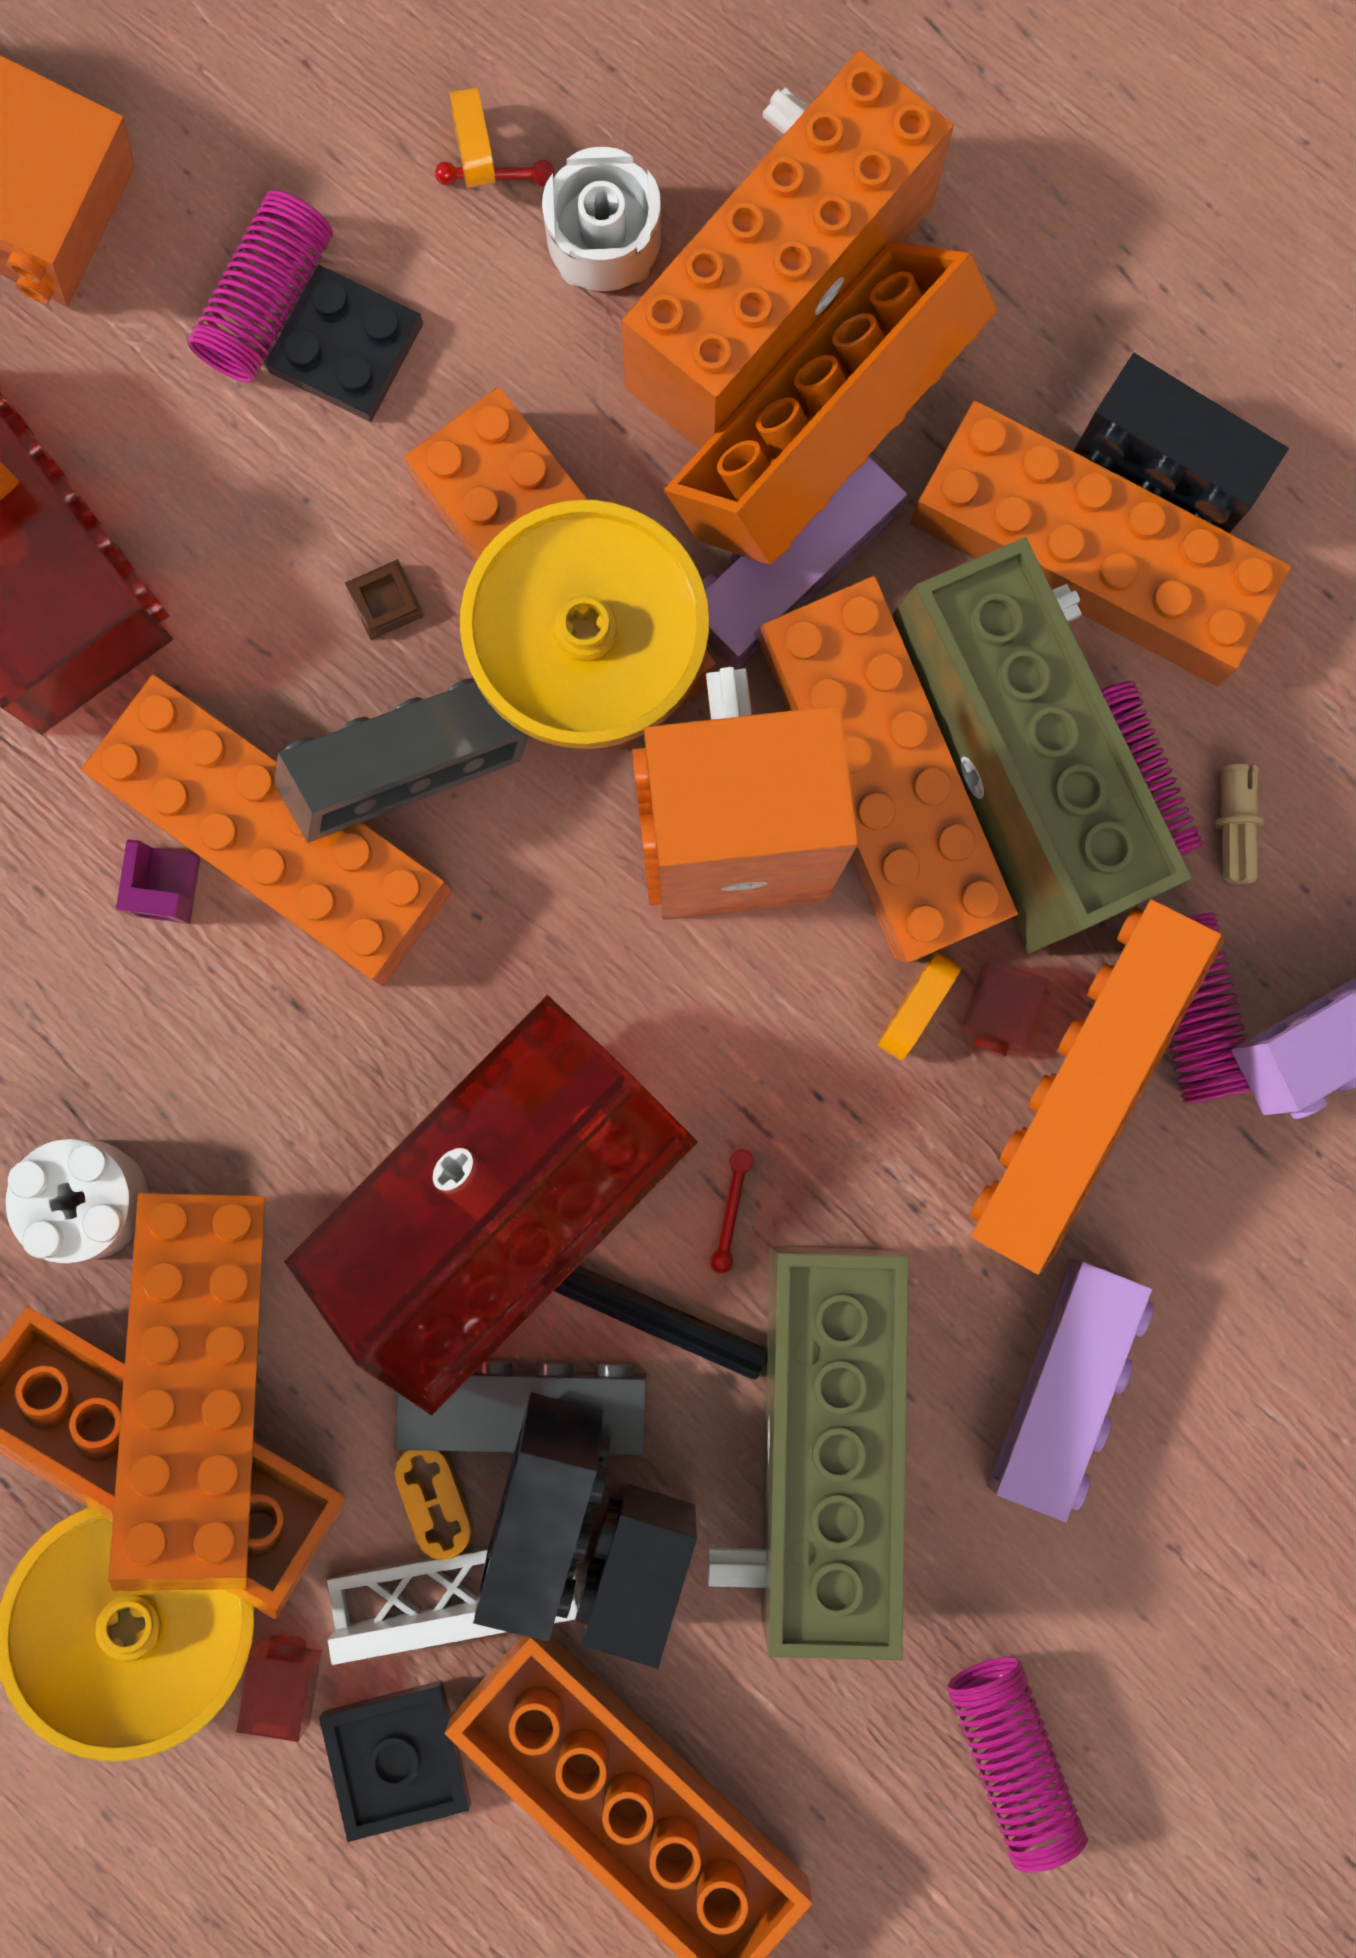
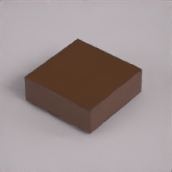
(384, 599)

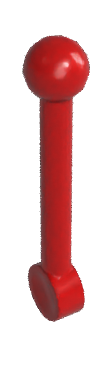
(540, 173)
(741, 1162)

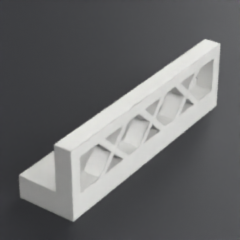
(415, 1627)

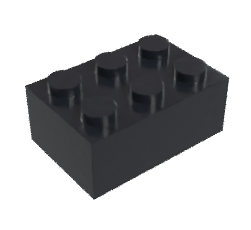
(1180, 445)
(543, 1518)
(637, 1574)

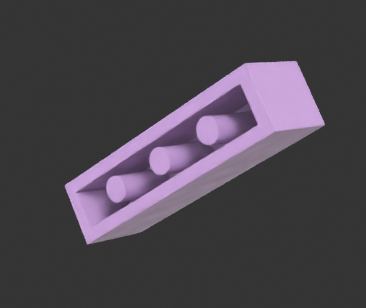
(759, 592)
(1303, 1056)
(1070, 1390)

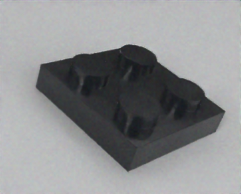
(344, 343)
(394, 1761)

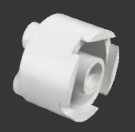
(602, 219)
(42, 1208)

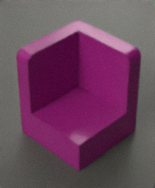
(157, 883)

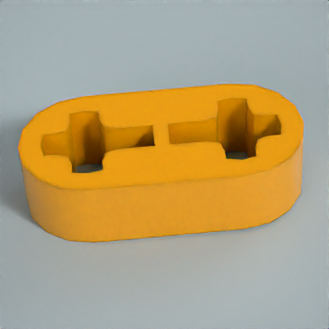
(472, 137)
(919, 1006)
(420, 1506)

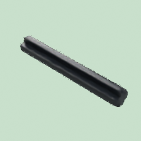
(664, 1322)

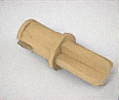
(1239, 822)

